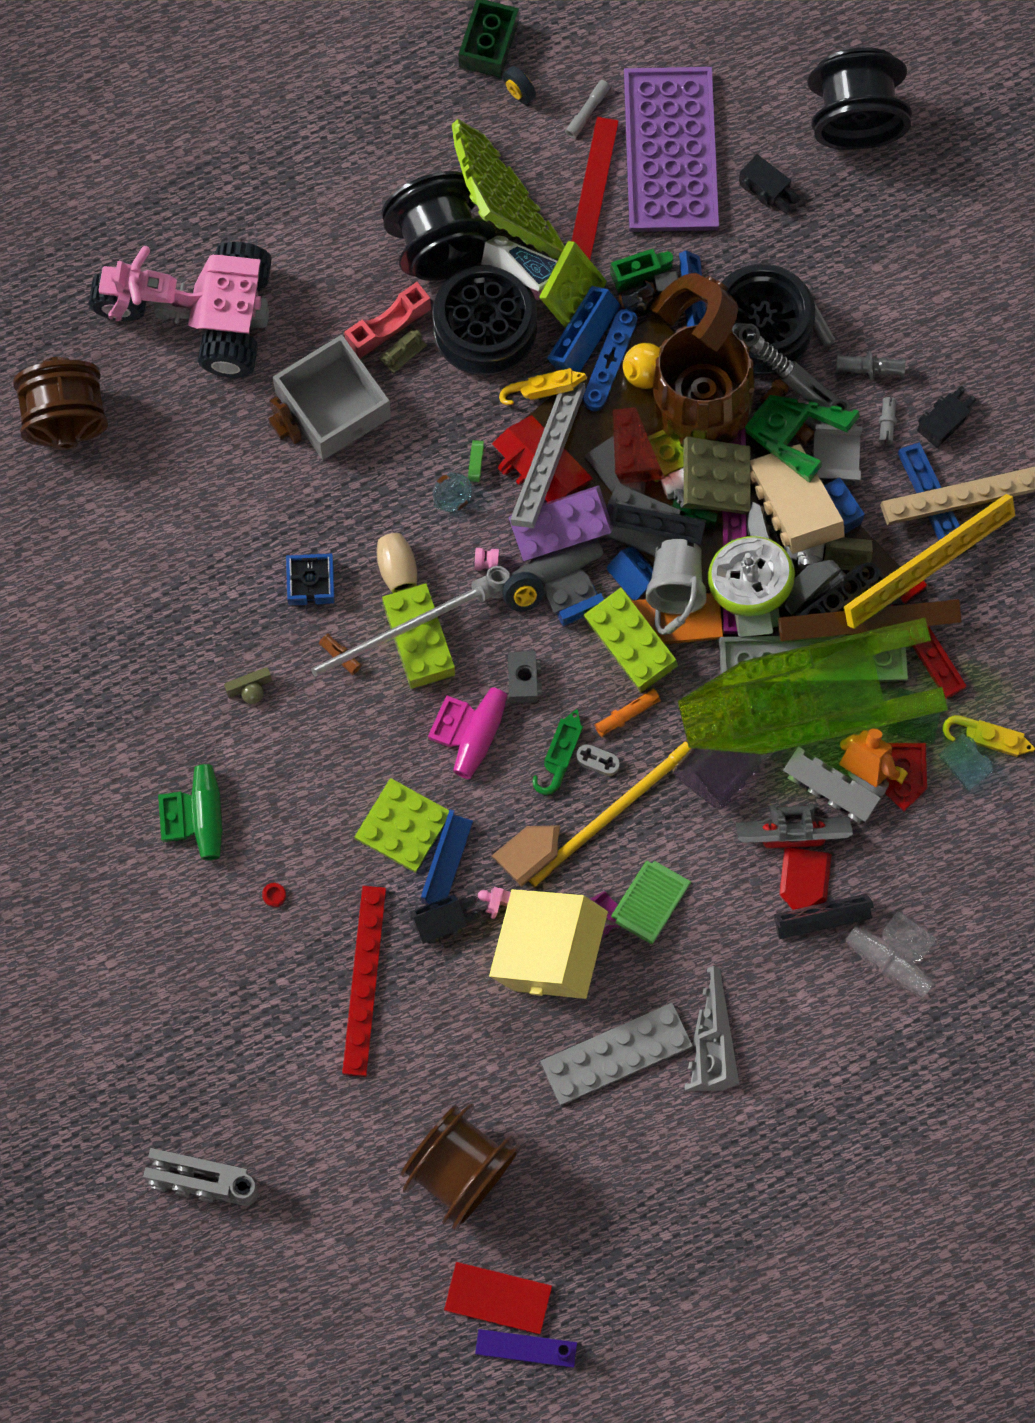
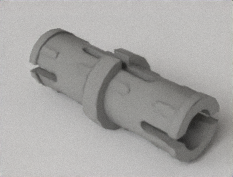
(887, 420)

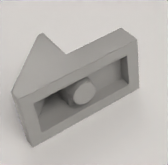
(757, 625)

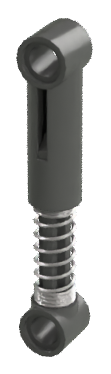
(789, 372)

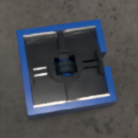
(310, 579)

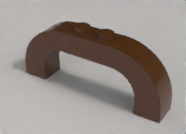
(693, 288)

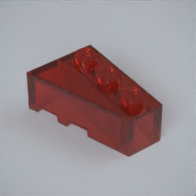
(633, 449)

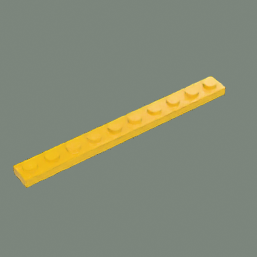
(929, 561)

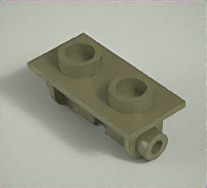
(403, 351)

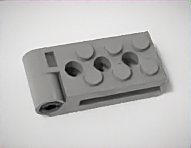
(230, 1179)

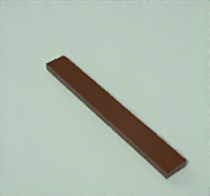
(836, 624)

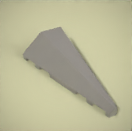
(715, 1057)

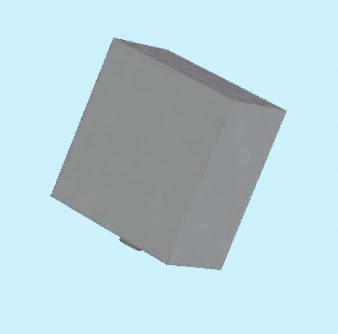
(332, 397)

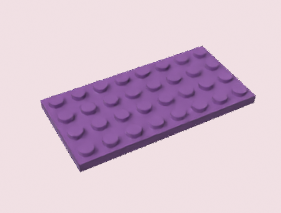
(670, 149)

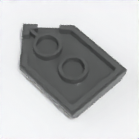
(603, 462)

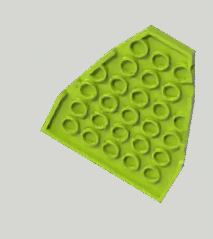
(500, 192)

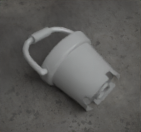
(676, 583)

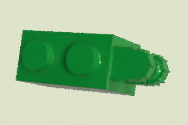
(635, 269)

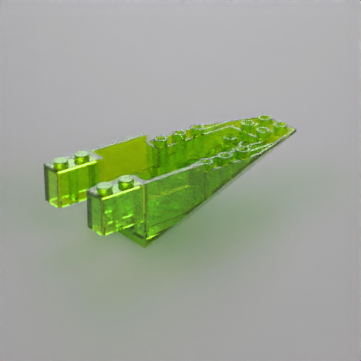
(804, 695)

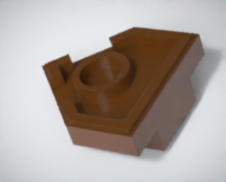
(282, 421)

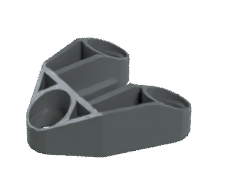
(812, 583)

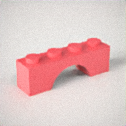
(406, 309)

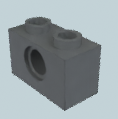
(519, 664)

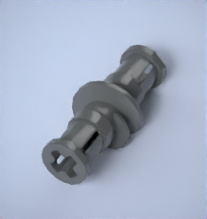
(870, 365)

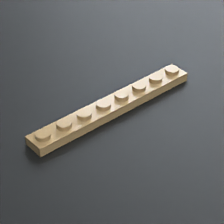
(958, 496)

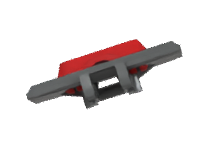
(809, 832)

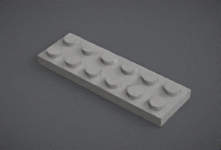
(616, 1054)

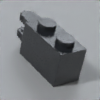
(767, 184)
(945, 417)
(443, 918)

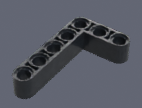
(840, 596)

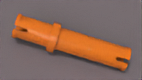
(619, 717)

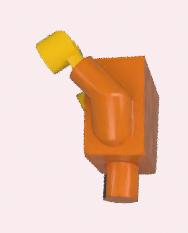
(870, 758)

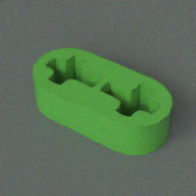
(476, 460)

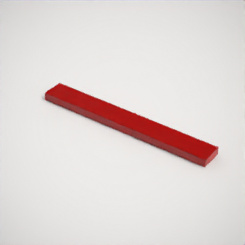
(594, 184)

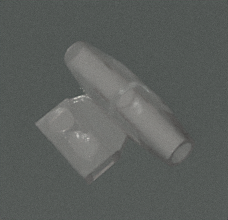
(896, 952)

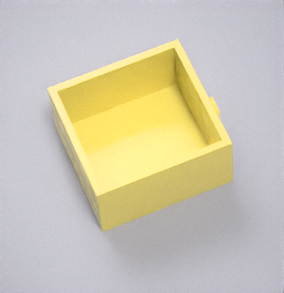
(548, 943)

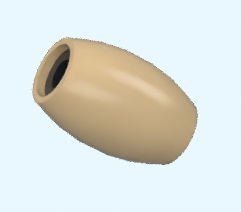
(396, 562)

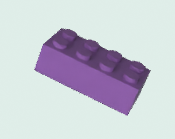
(565, 523)

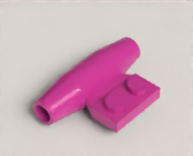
(469, 729)

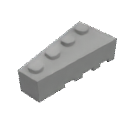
(832, 784)

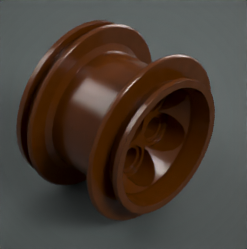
(458, 1164)

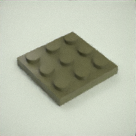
(716, 475)

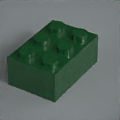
(488, 37)

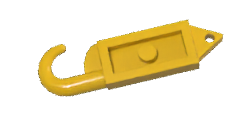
(544, 385)
(990, 736)

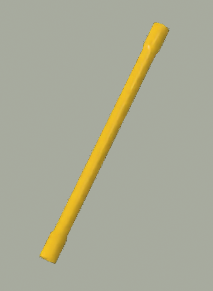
(613, 811)

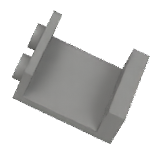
(838, 453)

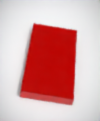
(498, 1298)

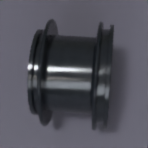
(859, 99)
(436, 225)

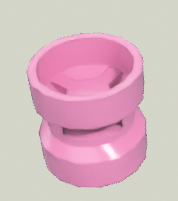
(492, 558)

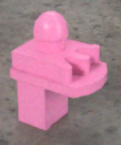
(495, 898)

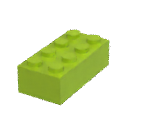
(631, 640)
(424, 647)

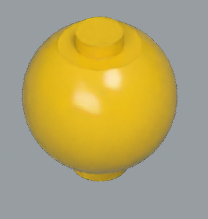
(640, 364)

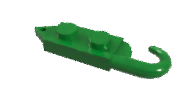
(560, 752)

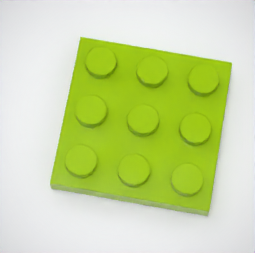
(570, 283)
(402, 825)

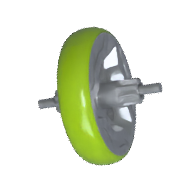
(744, 594)

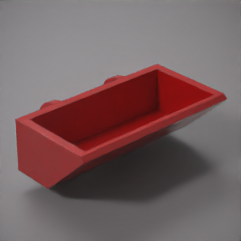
(519, 447)

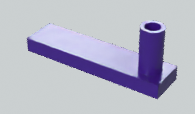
(526, 1348)

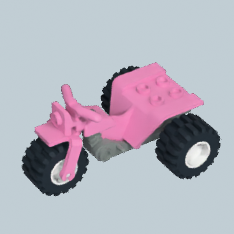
(222, 301)

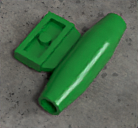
(195, 813)

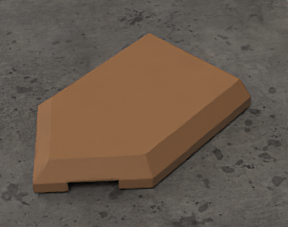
(528, 852)

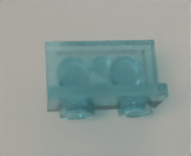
(966, 762)

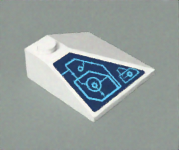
(527, 265)

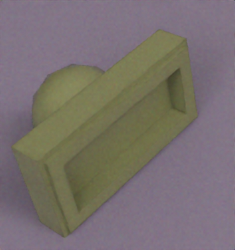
(249, 686)

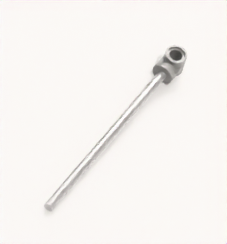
(482, 589)

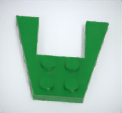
(782, 418)

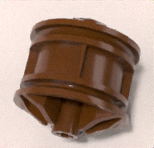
(60, 403)

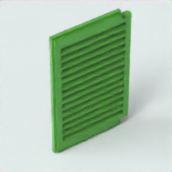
(650, 901)

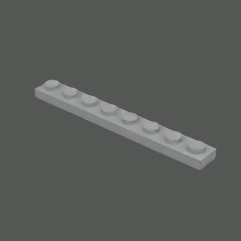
(547, 457)

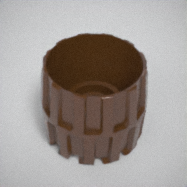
(702, 389)

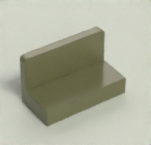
(849, 552)

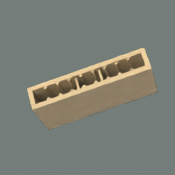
(797, 508)

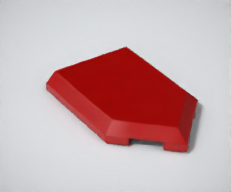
(913, 760)
(804, 877)

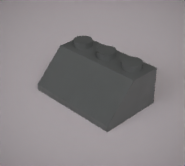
(639, 540)

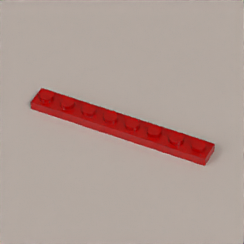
(364, 981)

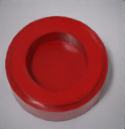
(274, 895)

